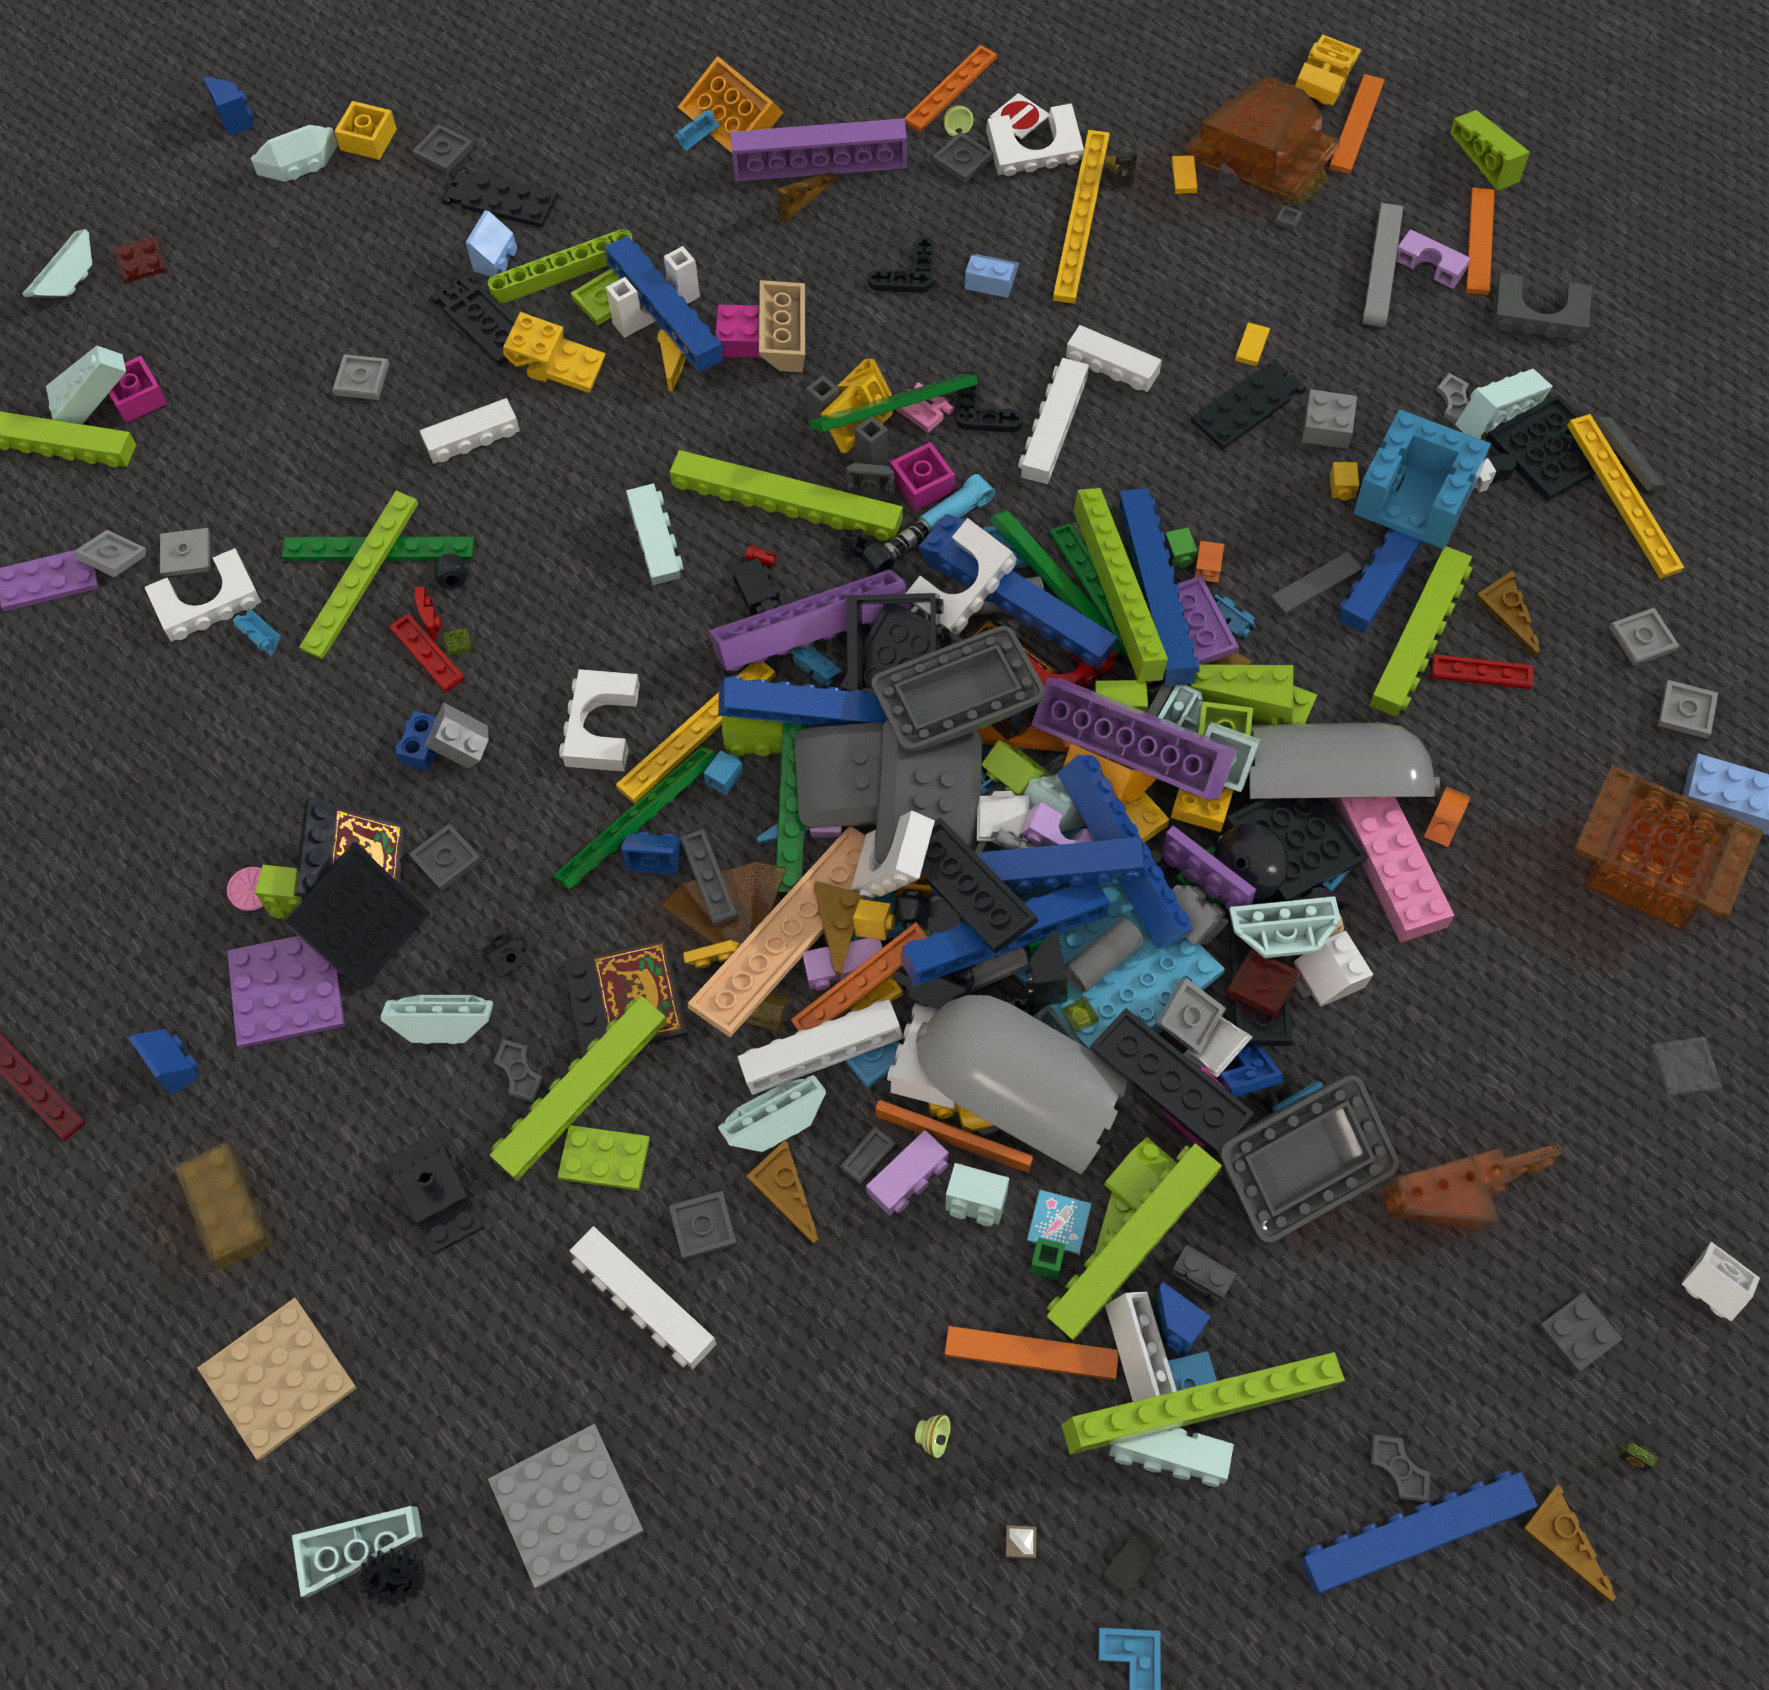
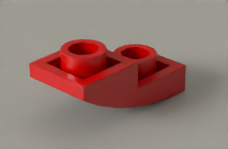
(427, 612)

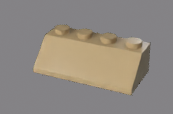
(782, 324)

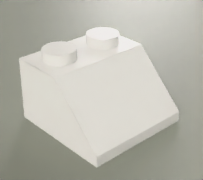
(1334, 970)
(1721, 1282)

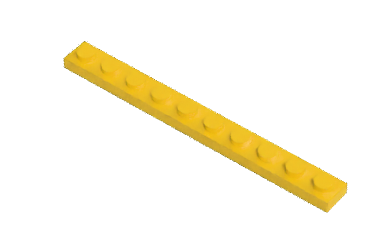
(1081, 217)

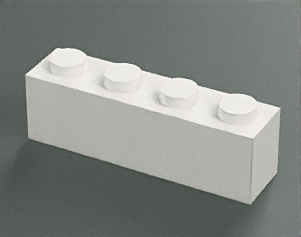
(1113, 358)
(470, 431)
(1140, 1346)

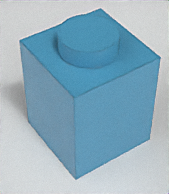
(723, 772)

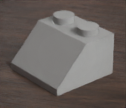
(458, 736)

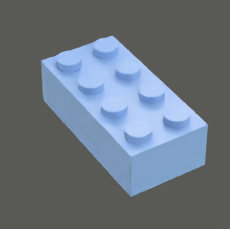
(1730, 789)

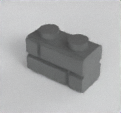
(1203, 1274)

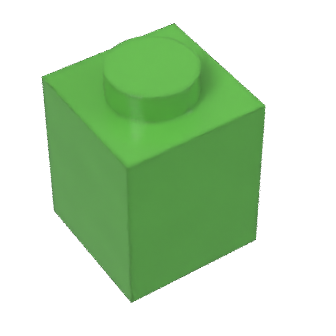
(1181, 548)

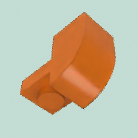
(1209, 561)
(1447, 816)

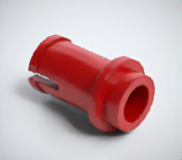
(766, 558)

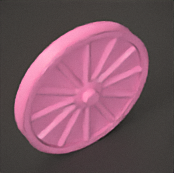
(242, 889)

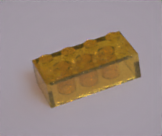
(223, 1206)

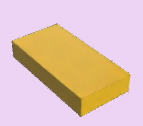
(1184, 174)
(1252, 344)

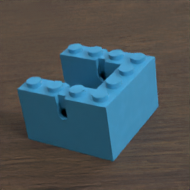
(1438, 477)

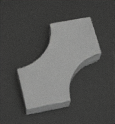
(1454, 394)

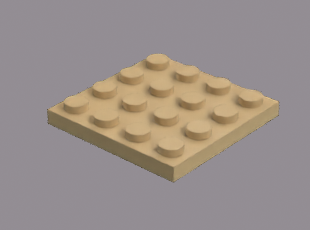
(276, 1378)

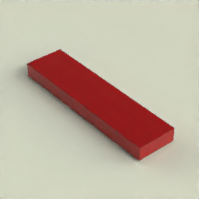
(427, 652)
(1482, 671)

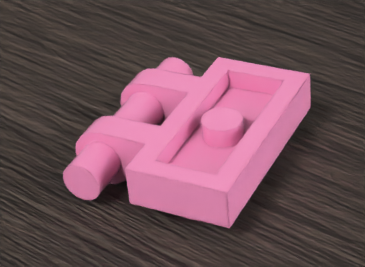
(925, 414)

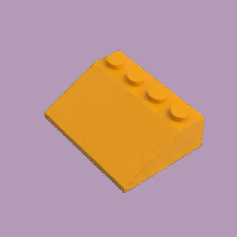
(732, 100)

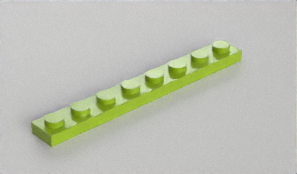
(359, 575)

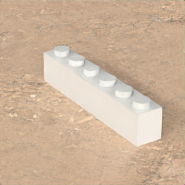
(1054, 420)
(820, 1046)
(643, 1298)

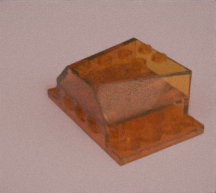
(1266, 137)
(1664, 850)

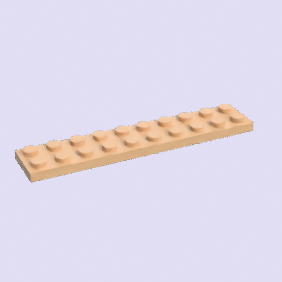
(777, 941)

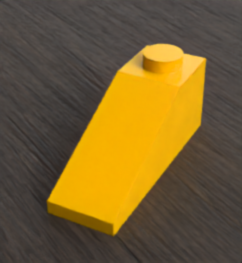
(672, 359)

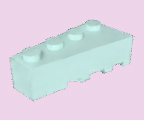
(84, 385)
(1502, 402)
(653, 533)
(1177, 1452)
(338, 1550)

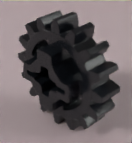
(391, 1576)

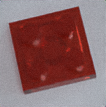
(140, 259)
(1263, 983)

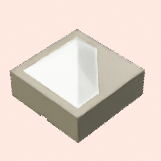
(1021, 1542)

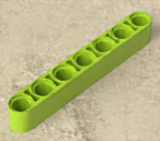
(552, 268)

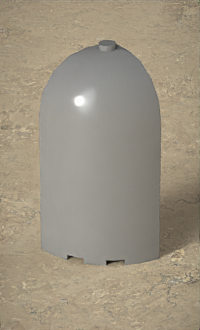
(1340, 762)
(1021, 1076)

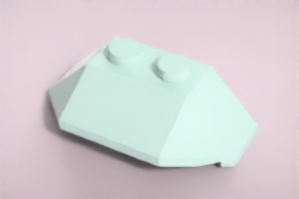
(295, 153)
(64, 269)
(1182, 707)
(1286, 926)
(437, 1017)
(774, 1115)

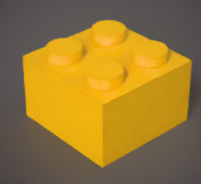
(365, 130)

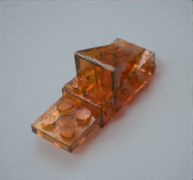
(1462, 1190)

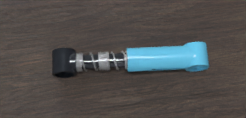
(972, 494)

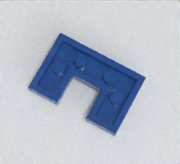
(1254, 1073)

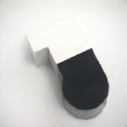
(1494, 469)

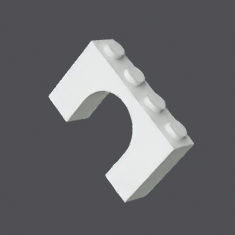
(1013, 157)
(626, 310)
(993, 562)
(182, 619)
(592, 691)
(902, 863)
(907, 1075)

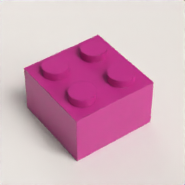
(738, 330)
(136, 391)
(923, 476)

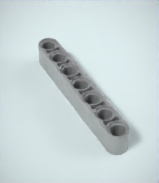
(1383, 265)

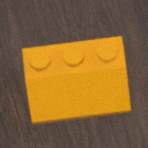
(1126, 781)

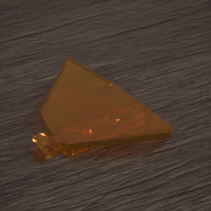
(753, 895)

